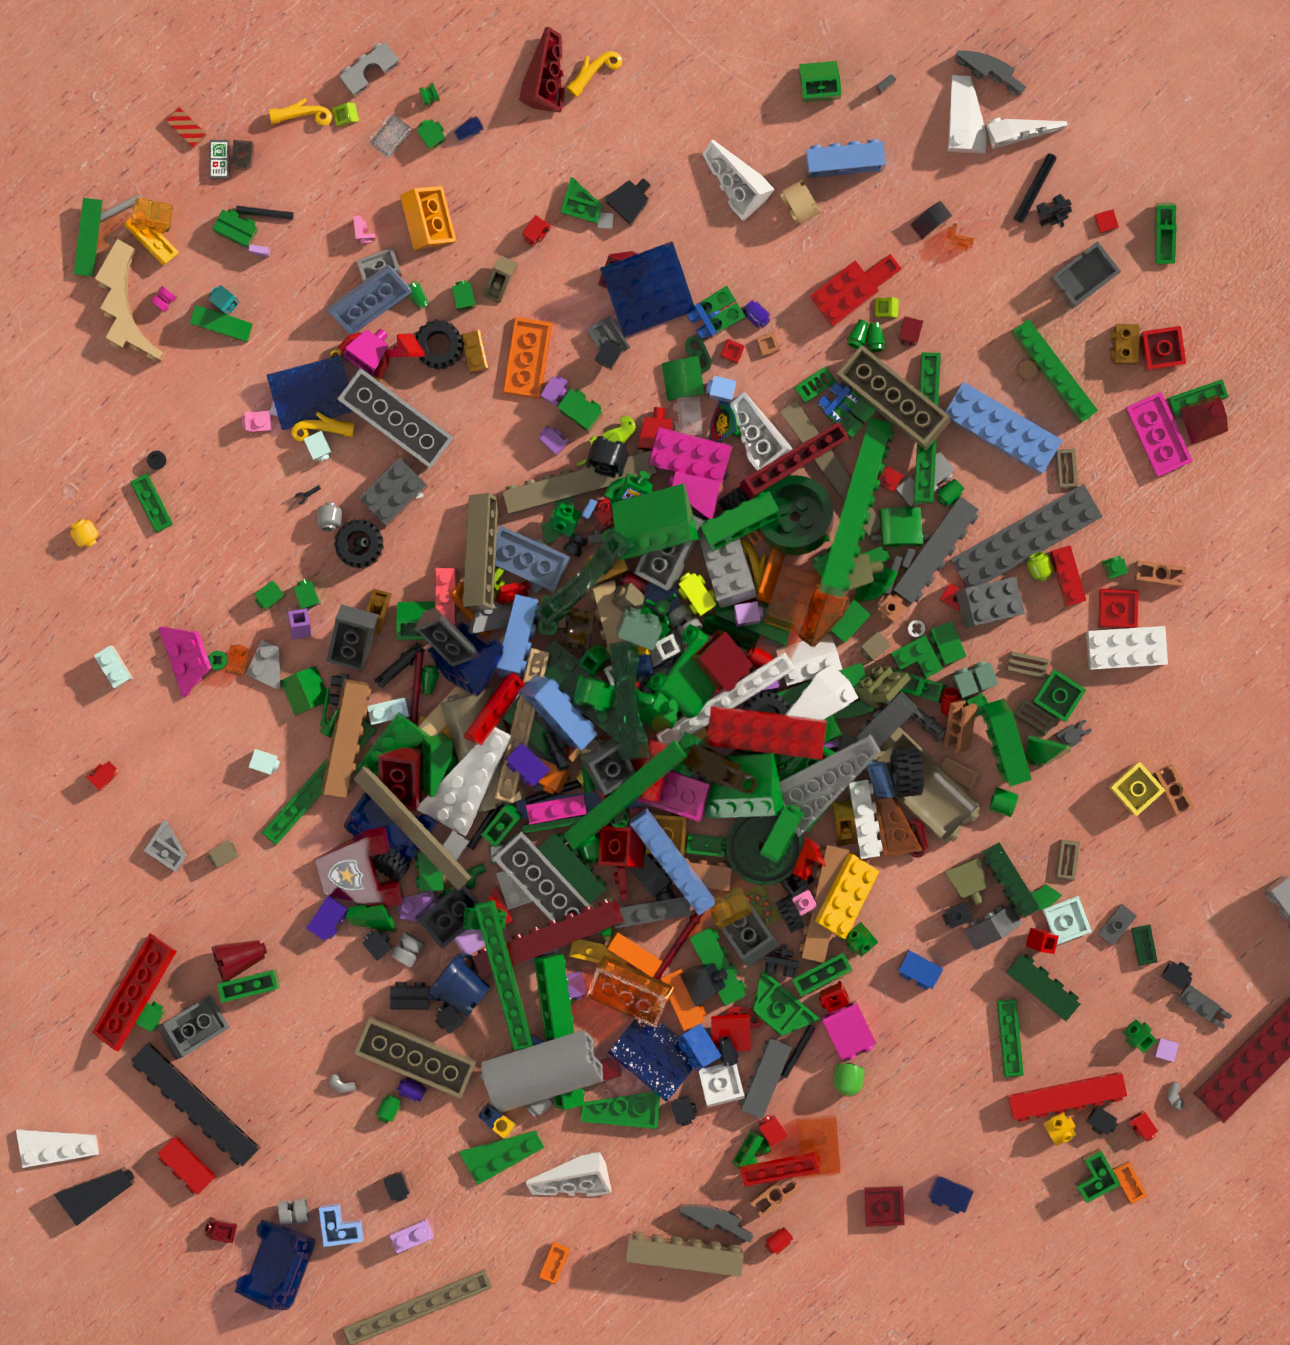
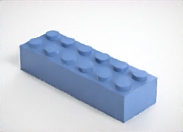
(1002, 428)

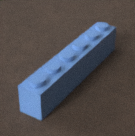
(672, 861)

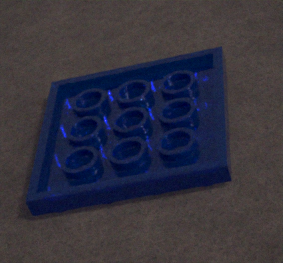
(648, 289)

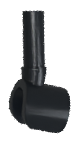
(307, 494)

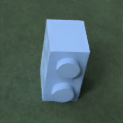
(721, 389)

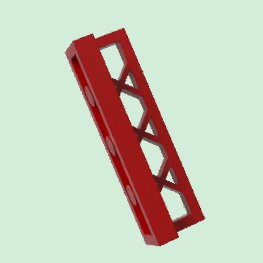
(494, 709)
(780, 1169)

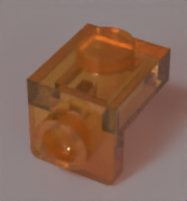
(961, 242)
(237, 660)

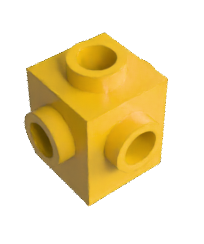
(1060, 1128)

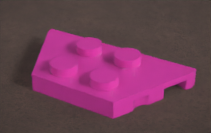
(186, 657)

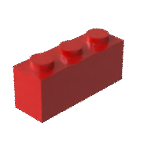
(1067, 575)
(186, 1165)

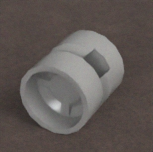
(681, 616)
(407, 949)
(292, 1212)

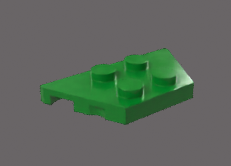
(779, 1007)

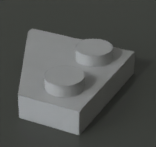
(491, 619)
(266, 665)
(166, 847)

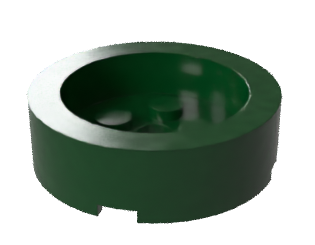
(814, 506)
(745, 856)

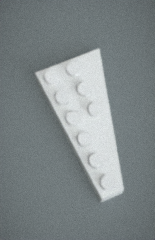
(466, 785)

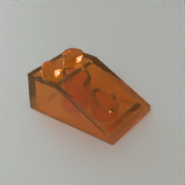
(822, 615)
(820, 1136)

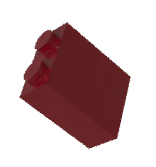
(722, 661)

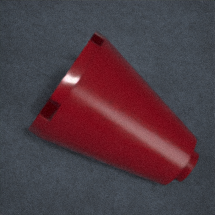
(237, 957)

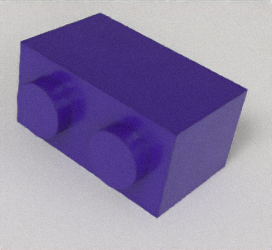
(526, 764)
(327, 918)

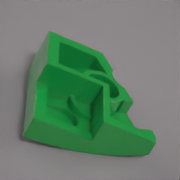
(371, 917)

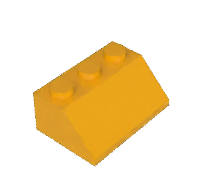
(428, 217)

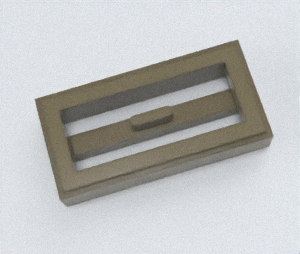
(1059, 470)
(1043, 668)
(1021, 707)
(1068, 852)

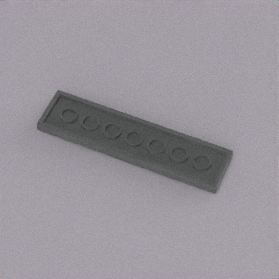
(1026, 537)

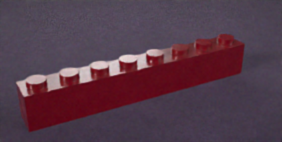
(555, 934)

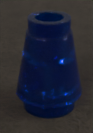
(469, 128)

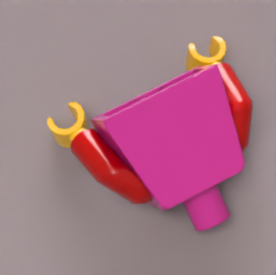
(366, 352)

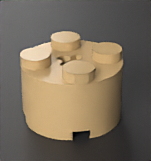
(801, 202)

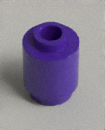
(756, 314)
(411, 1089)

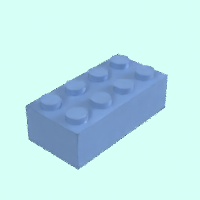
(845, 159)
(517, 636)
(558, 711)

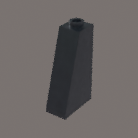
(91, 1195)

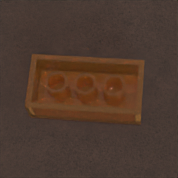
(630, 992)

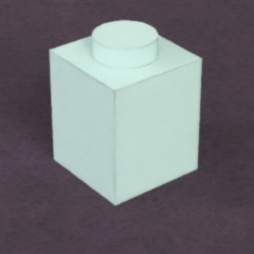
(318, 447)
(264, 762)

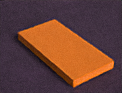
(527, 357)

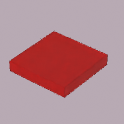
(1118, 608)
(734, 1026)

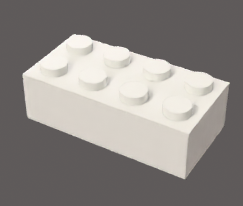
(1126, 648)

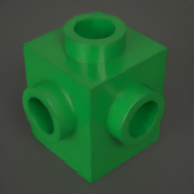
(565, 519)
(860, 940)
(1139, 1036)

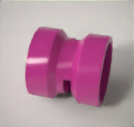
(166, 295)

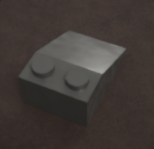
(750, 938)
(192, 1027)

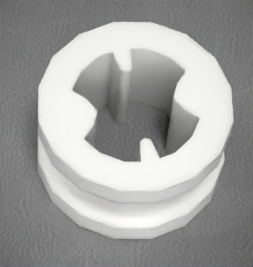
(910, 628)

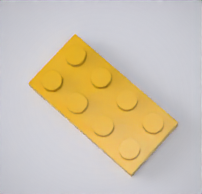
(847, 896)

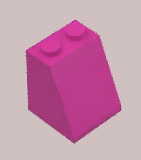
(700, 491)
(848, 1031)

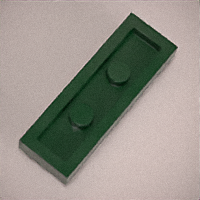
(741, 636)

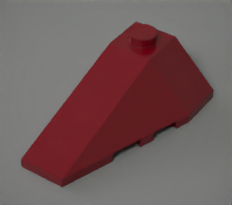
(542, 82)

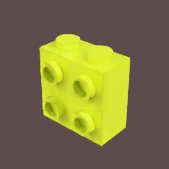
(693, 589)

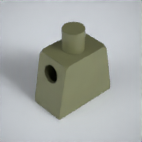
(864, 571)
(968, 880)

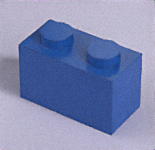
(920, 970)
(698, 1047)

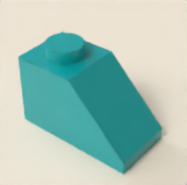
(223, 299)

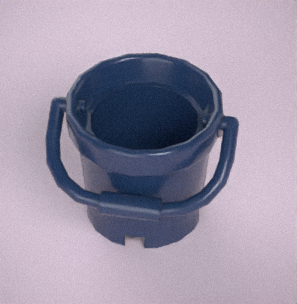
(459, 985)

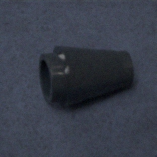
(728, 1052)

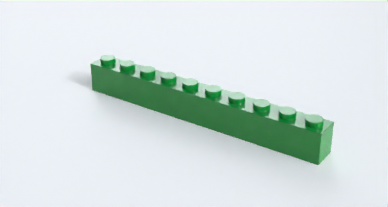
(856, 508)

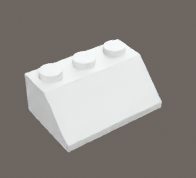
(810, 659)

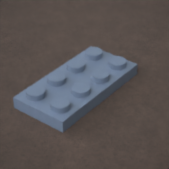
(369, 299)
(529, 559)

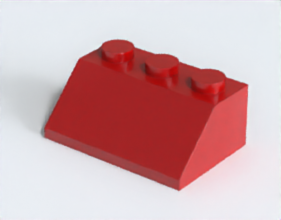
(655, 792)

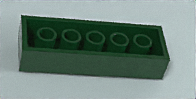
(564, 670)

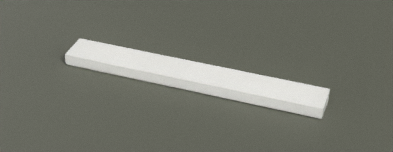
(744, 690)

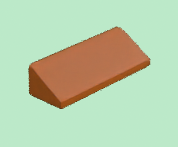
(770, 575)

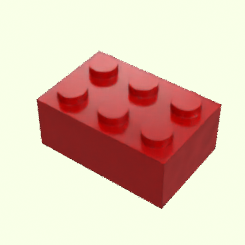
(844, 293)

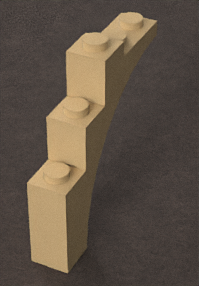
(114, 276)

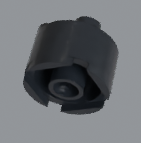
(607, 457)

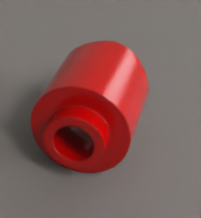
(759, 657)
(947, 697)
(778, 1241)

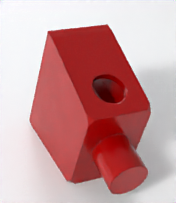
(650, 428)

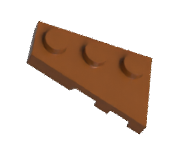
(894, 829)

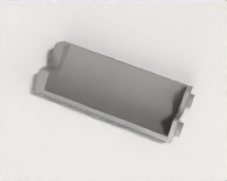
(541, 1071)

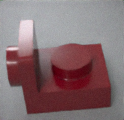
(220, 1230)

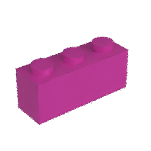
(556, 809)

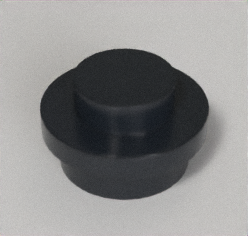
(156, 460)

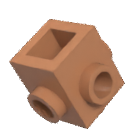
(898, 608)

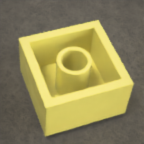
(1136, 788)

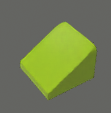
(345, 114)
(886, 307)

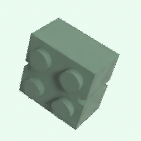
(639, 628)
(983, 676)

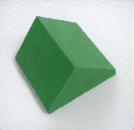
(304, 690)

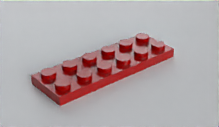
(766, 732)
(134, 992)

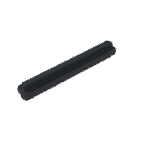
(1035, 188)

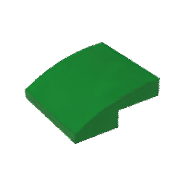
(683, 378)
(901, 526)

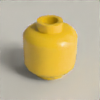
(83, 533)

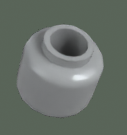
(329, 517)

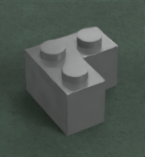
(993, 926)

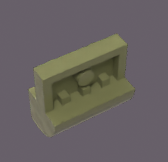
(881, 686)

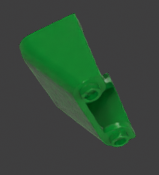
(686, 680)

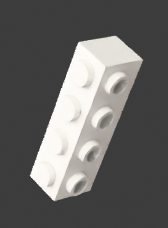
(864, 812)

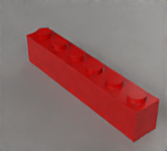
(1067, 1095)

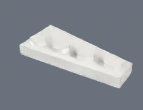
(50, 1147)

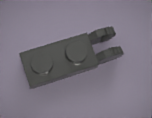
(1202, 1005)

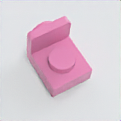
(360, 228)
(257, 421)
(804, 902)

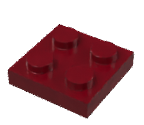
(884, 1206)

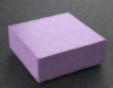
(259, 250)
(1166, 1049)

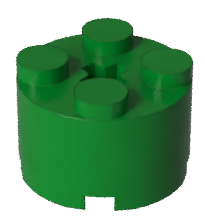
(593, 692)

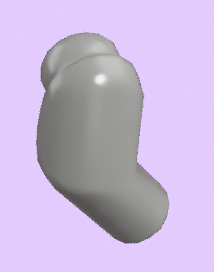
(339, 1086)
(1173, 1097)

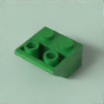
(820, 81)
(408, 616)

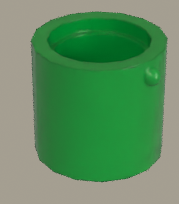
(1003, 802)

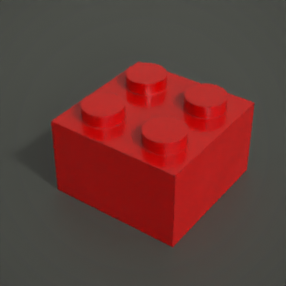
(1162, 348)
(620, 848)

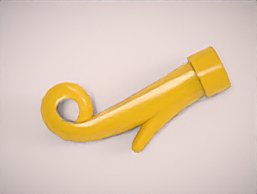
(588, 70)
(297, 110)
(325, 424)
(757, 566)

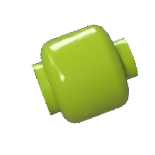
(1040, 566)

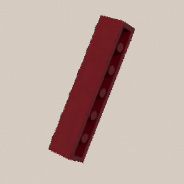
(794, 460)

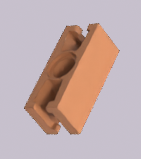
(1165, 567)
(960, 726)
(1181, 790)
(774, 1202)

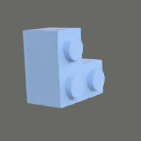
(338, 1232)

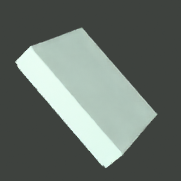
(1067, 919)

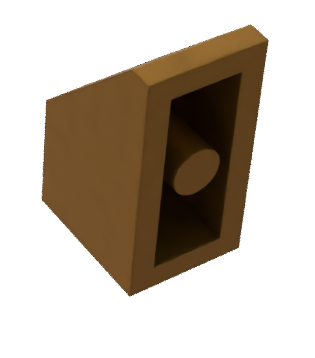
(379, 605)
(844, 822)

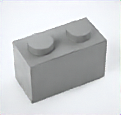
(456, 844)

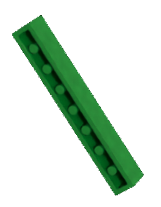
(556, 1012)

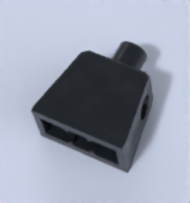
(629, 200)
(703, 981)

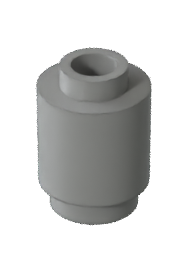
(540, 1107)

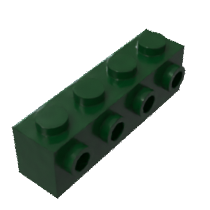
(572, 868)
(1012, 881)
(1042, 987)

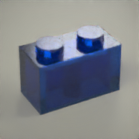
(950, 1193)

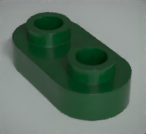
(701, 351)

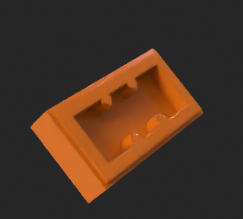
(1129, 1182)
(554, 1262)

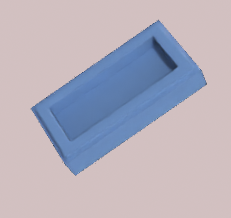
(588, 509)
(880, 779)

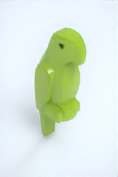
(621, 434)

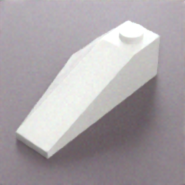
(966, 123)
(1015, 130)
(742, 184)
(758, 434)
(824, 695)
(581, 1175)

